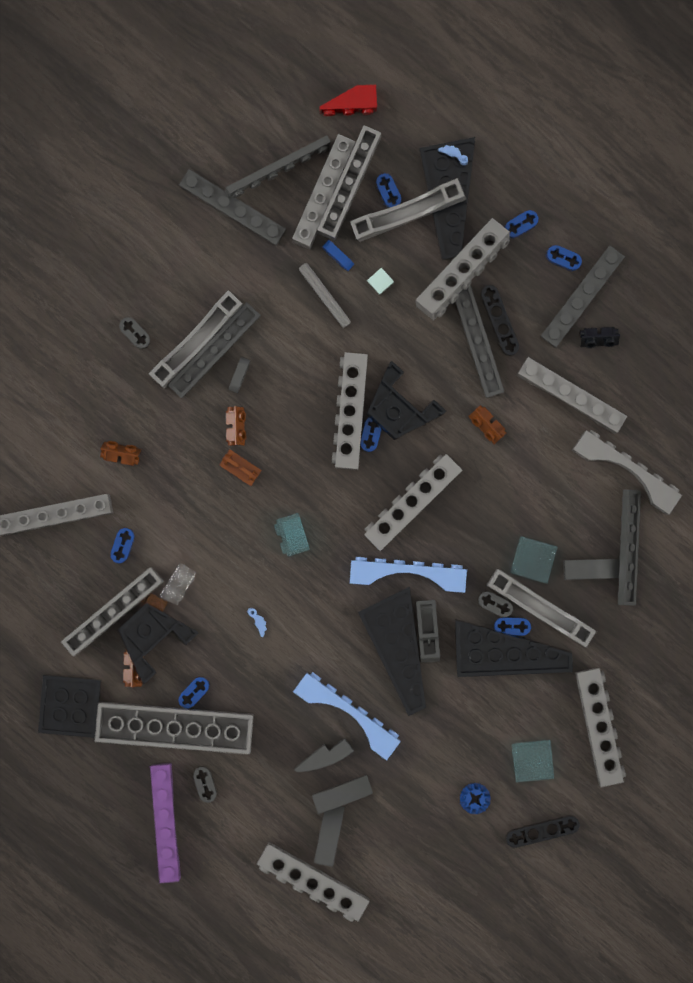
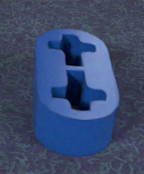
(392, 188)
(518, 220)
(566, 254)
(338, 255)
(366, 432)
(118, 543)
(513, 621)
(190, 689)

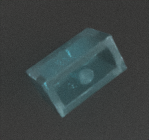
(292, 535)

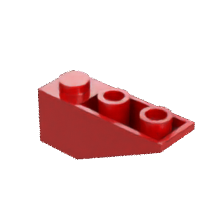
(357, 99)

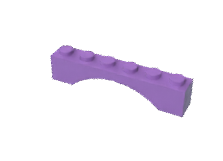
(165, 822)

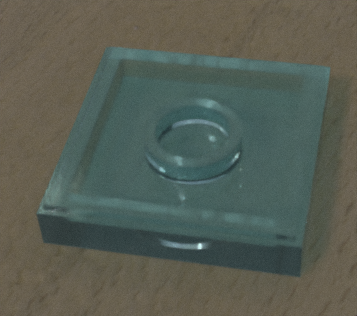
(533, 559)
(532, 761)

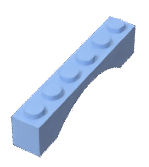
(449, 579)
(314, 691)

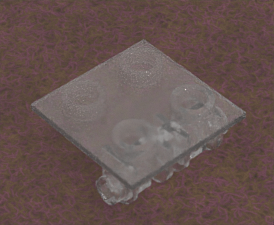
(178, 584)

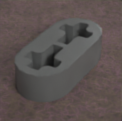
(131, 336)
(239, 375)
(492, 608)
(209, 782)

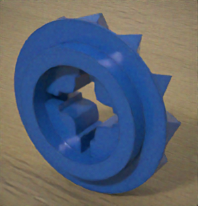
(465, 798)

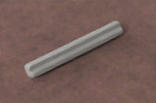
(324, 294)

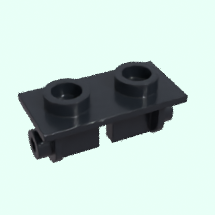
(590, 338)

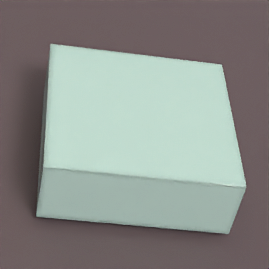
(380, 281)

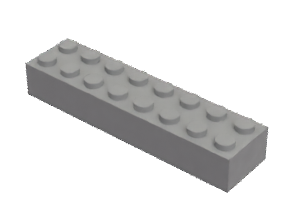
(174, 727)

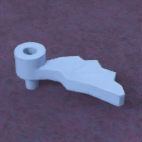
(454, 152)
(259, 621)

